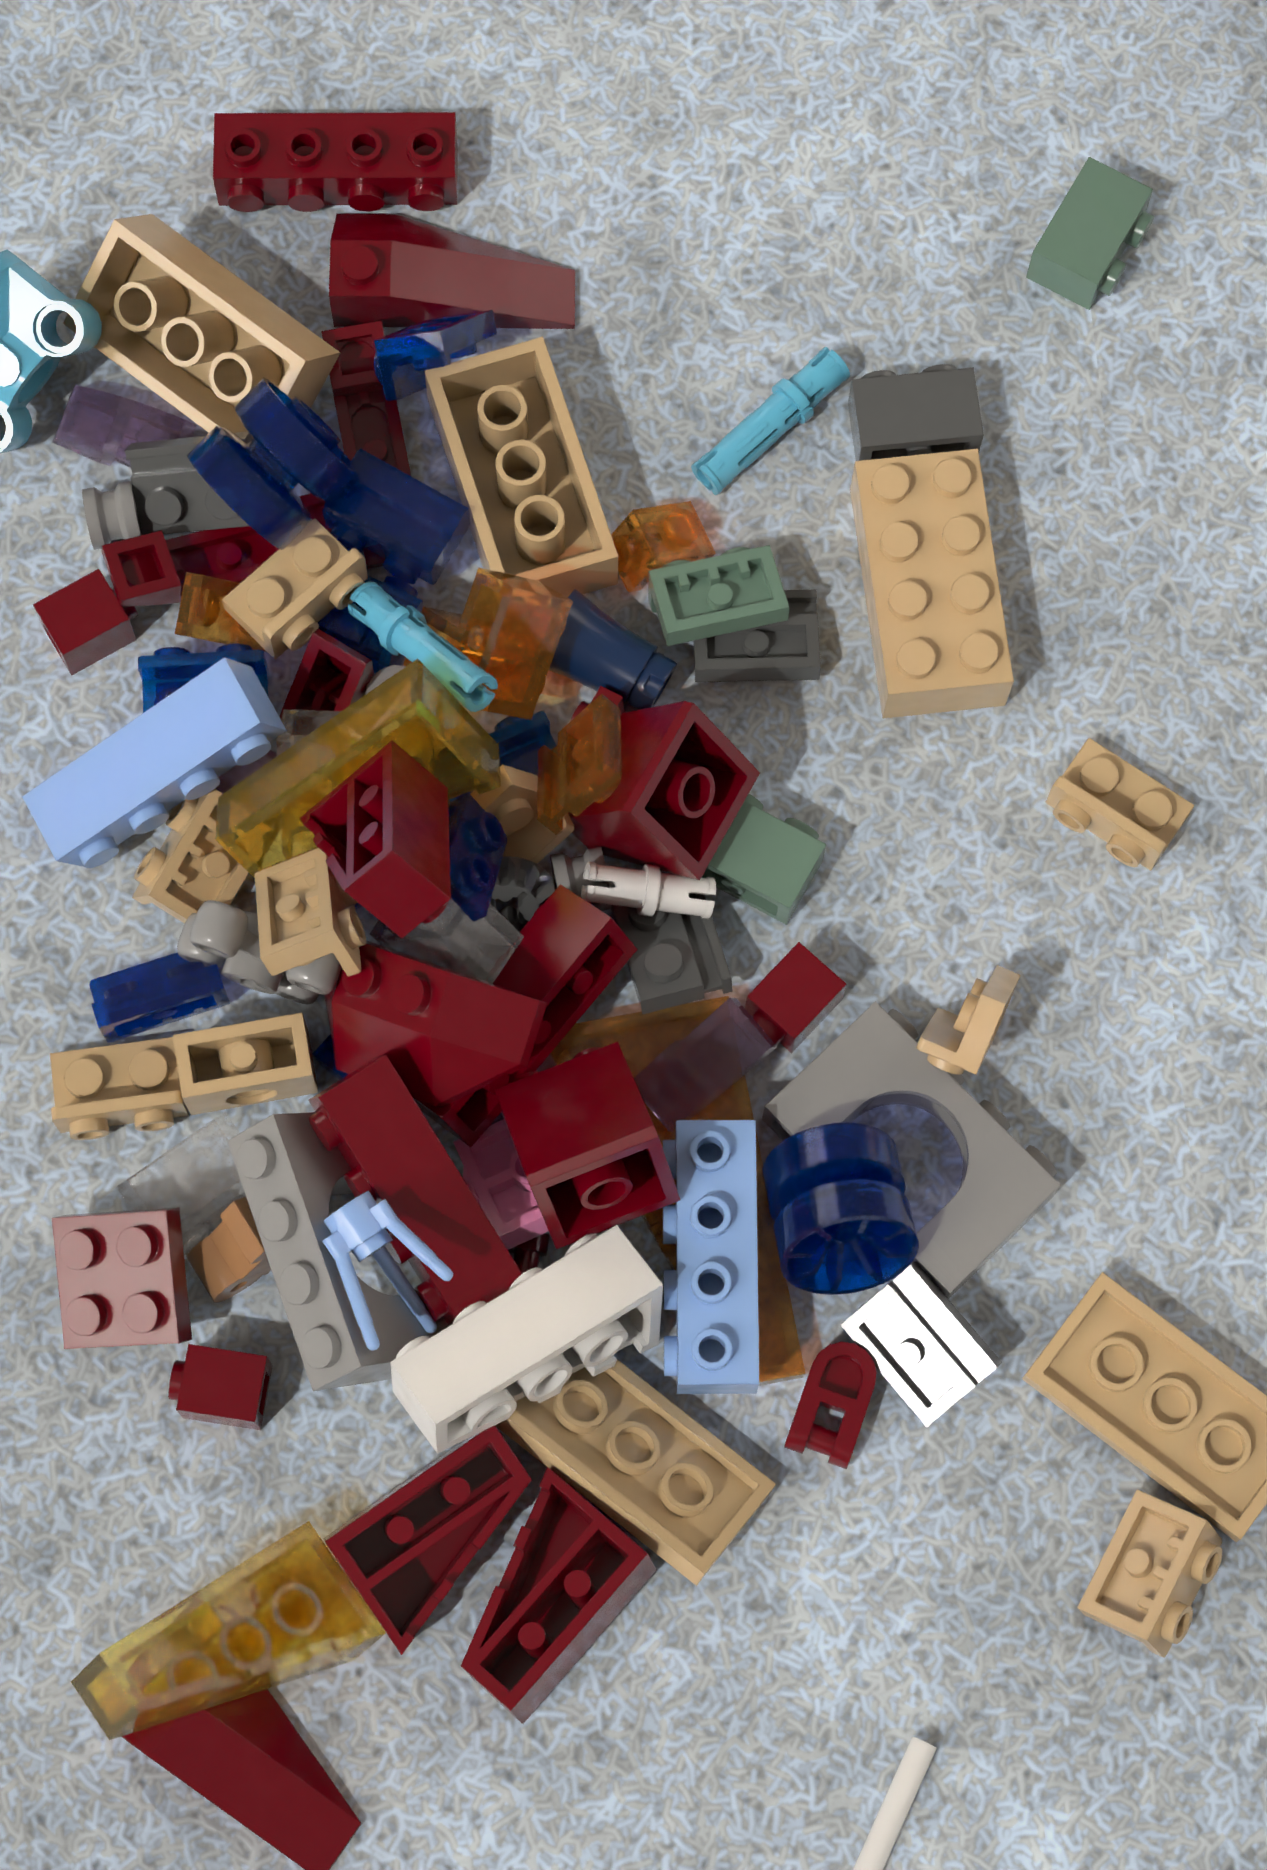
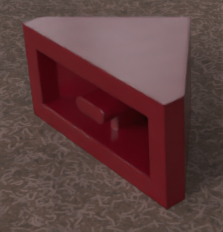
(328, 676)

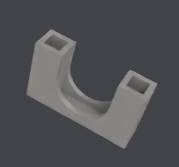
(880, 1066)
(289, 1193)

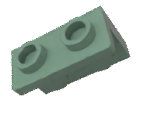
(717, 594)

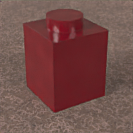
(86, 621)
(795, 997)
(221, 1386)

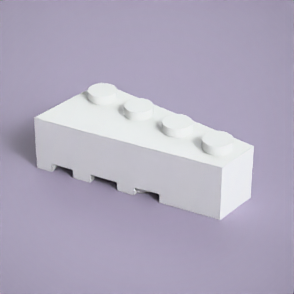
(530, 1339)

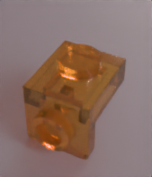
(656, 537)
(203, 612)

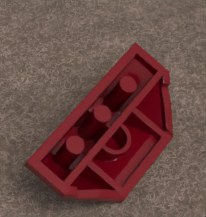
(432, 1023)

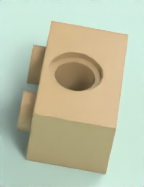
(245, 1063)

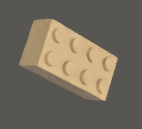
(195, 325)
(522, 469)
(930, 583)

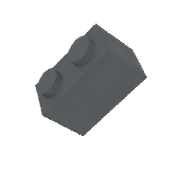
(914, 413)

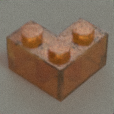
(508, 632)

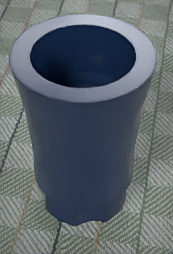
(609, 655)

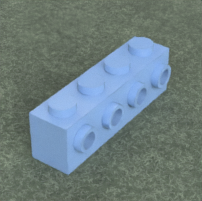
(155, 764)
(714, 1258)

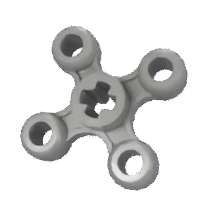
(228, 934)

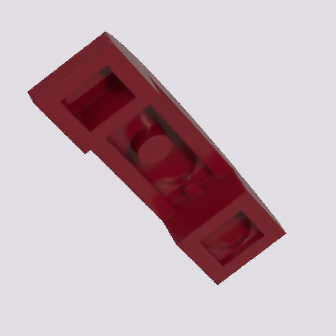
(360, 403)
(153, 569)

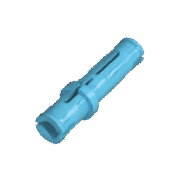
(788, 405)
(407, 633)

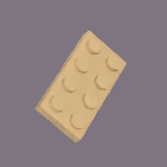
(1160, 1404)
(643, 1465)

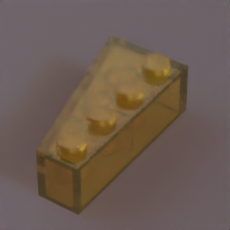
(262, 813)
(243, 1633)

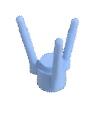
(362, 1230)

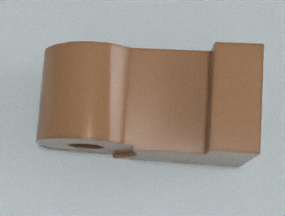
(231, 1254)

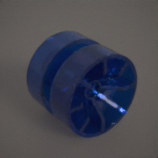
(286, 450)
(839, 1208)

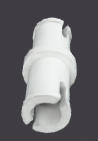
(648, 890)

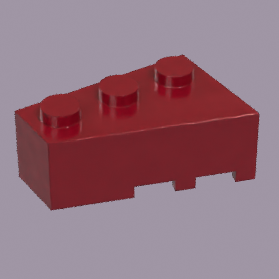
(388, 839)
(427, 1530)
(555, 1598)

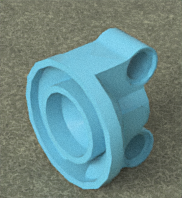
(31, 343)

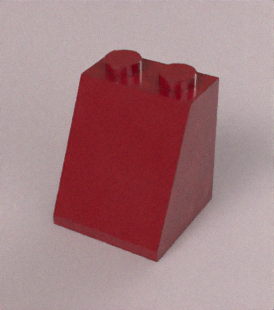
(674, 792)
(587, 1144)

